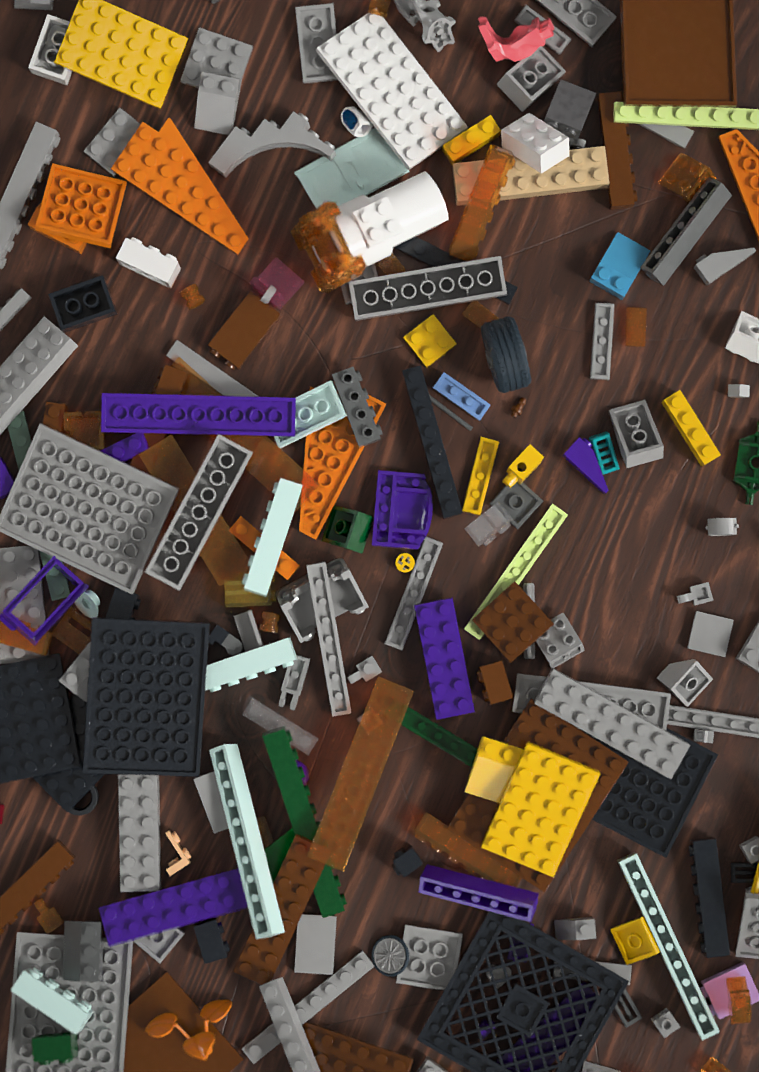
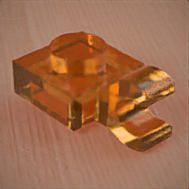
(49, 918)

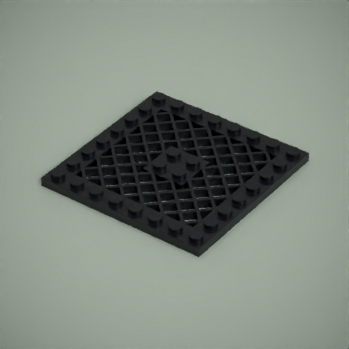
(521, 1008)

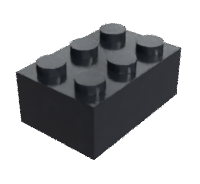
(82, 304)

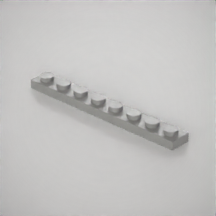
(328, 638)
(312, 1003)

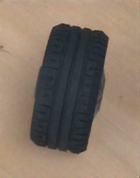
(506, 354)

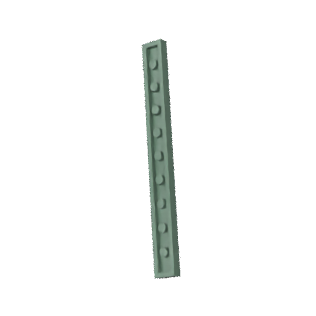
(21, 442)

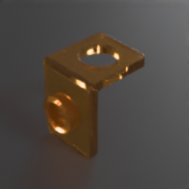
(381, 6)

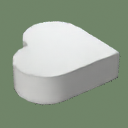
(499, 973)

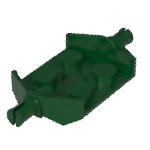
(745, 474)

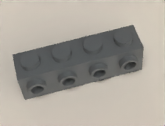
(356, 406)

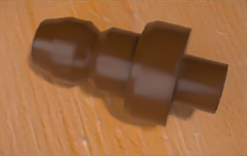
(517, 409)

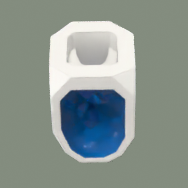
(356, 121)

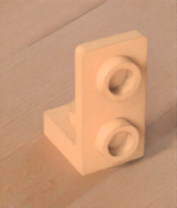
(176, 864)

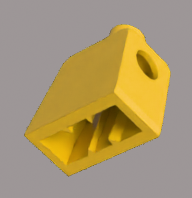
(527, 461)

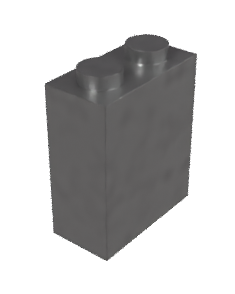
(569, 109)

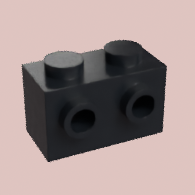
(406, 861)

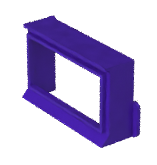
(14, 623)

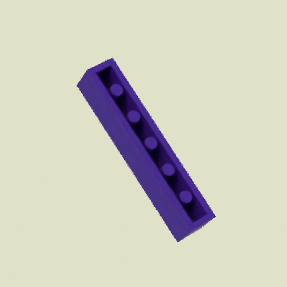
(478, 893)

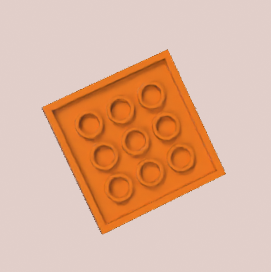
(81, 205)

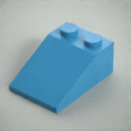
(619, 266)

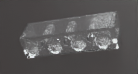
(271, 720)

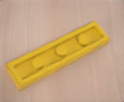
(480, 476)

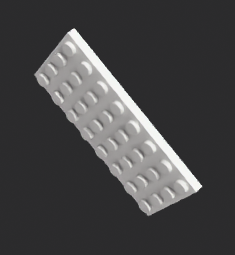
(391, 89)

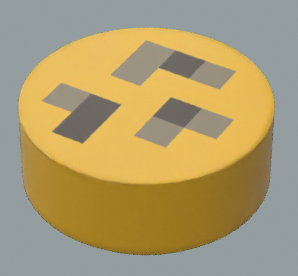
(405, 562)

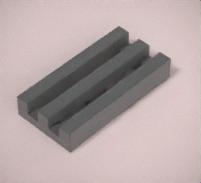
(632, 1020)

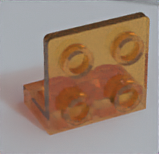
(686, 176)

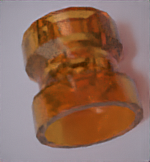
(192, 296)
(270, 621)

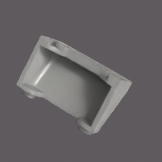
(298, 605)

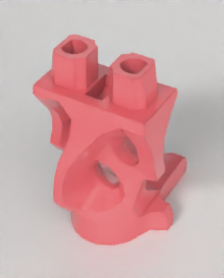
(522, 41)

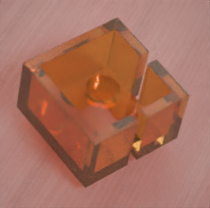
(86, 428)

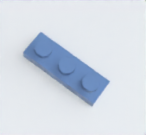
(461, 396)

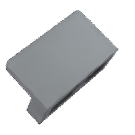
(248, 630)

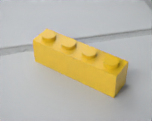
(690, 428)

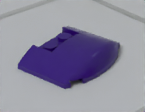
(401, 510)

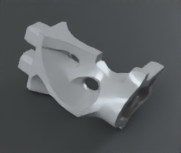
(432, 20)

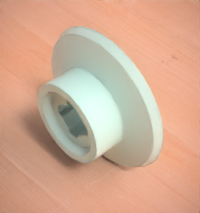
(88, 604)

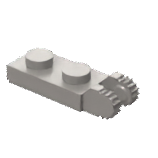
(294, 681)

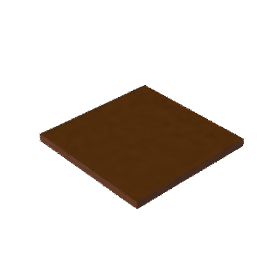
(678, 53)
(166, 1053)

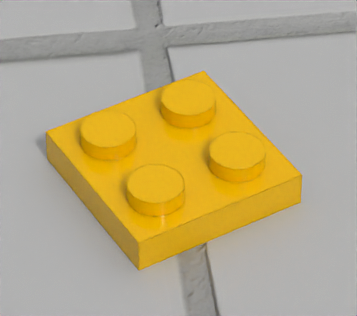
(429, 341)
(635, 940)

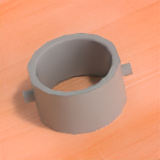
(722, 526)

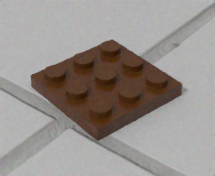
(512, 622)

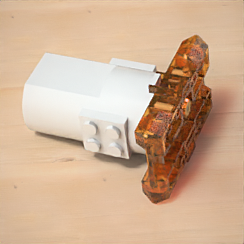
(365, 229)

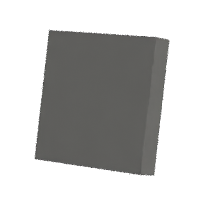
(518, 502)

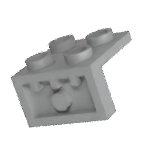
(560, 642)

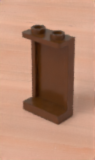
(243, 331)

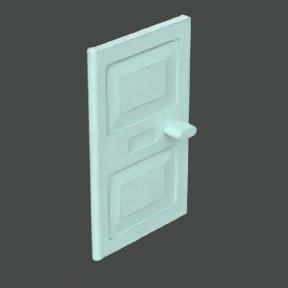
(356, 170)

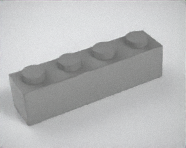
(13, 306)

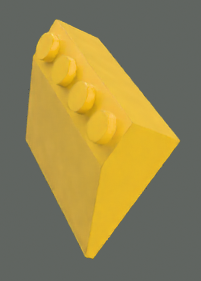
(492, 769)

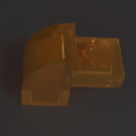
(739, 1000)

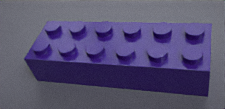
(444, 658)

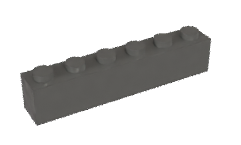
(686, 231)

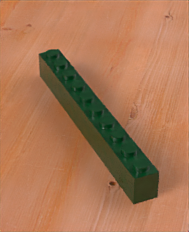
(301, 812)

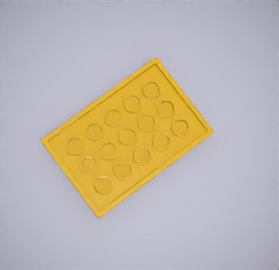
(121, 51)
(540, 809)

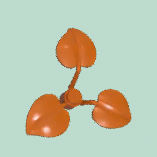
(201, 1044)

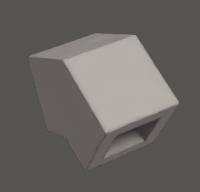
(738, 390)
(703, 736)

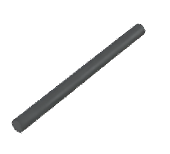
(450, 413)

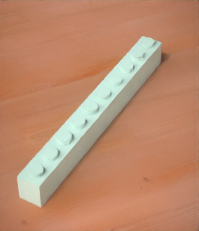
(246, 841)
(668, 945)

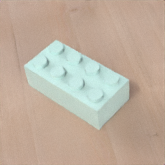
(52, 1000)

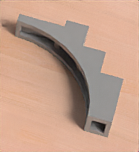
(268, 136)

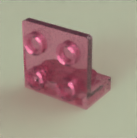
(280, 277)

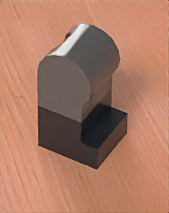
(231, 643)

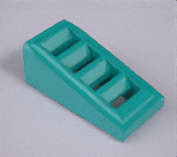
(604, 435)

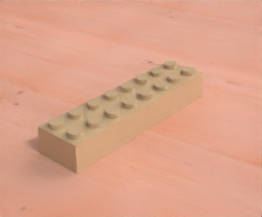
(580, 171)

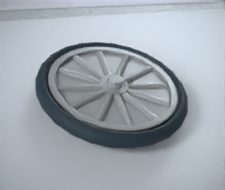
(390, 955)

